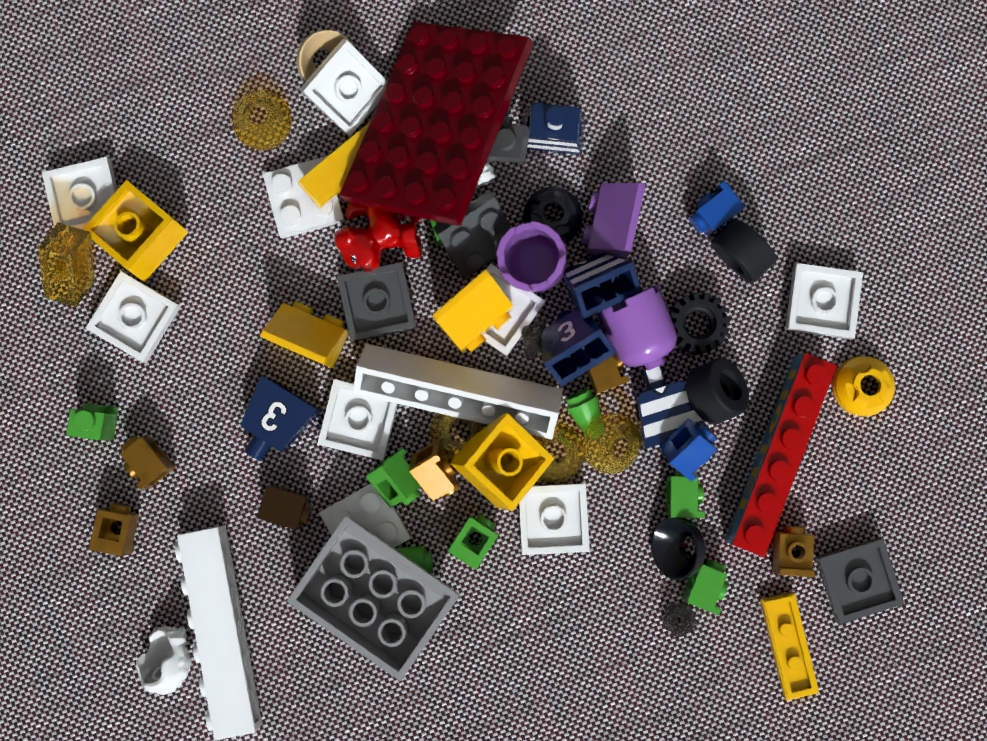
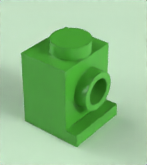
(93, 422)
(394, 480)
(683, 496)
(474, 553)
(707, 587)

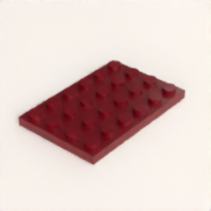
(437, 121)

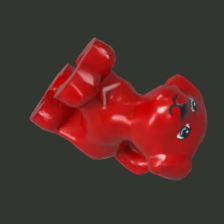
(364, 246)

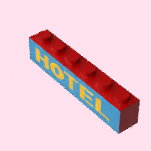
(780, 454)

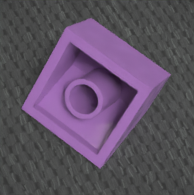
(614, 219)

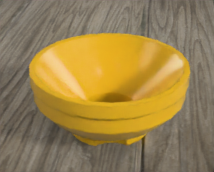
(848, 391)

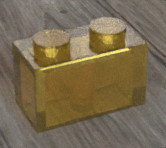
(66, 264)

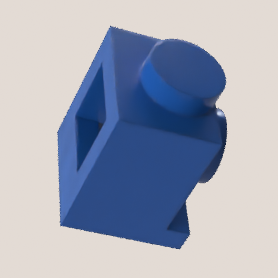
(716, 210)
(689, 448)

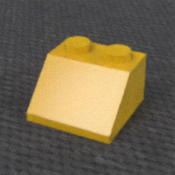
(135, 231)
(474, 312)
(306, 334)
(502, 462)

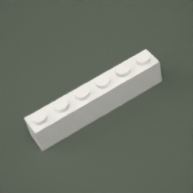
(456, 390)
(219, 632)

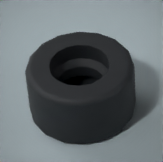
(743, 250)
(717, 391)

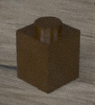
(285, 507)

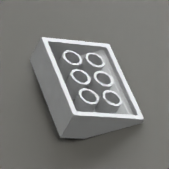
(373, 598)

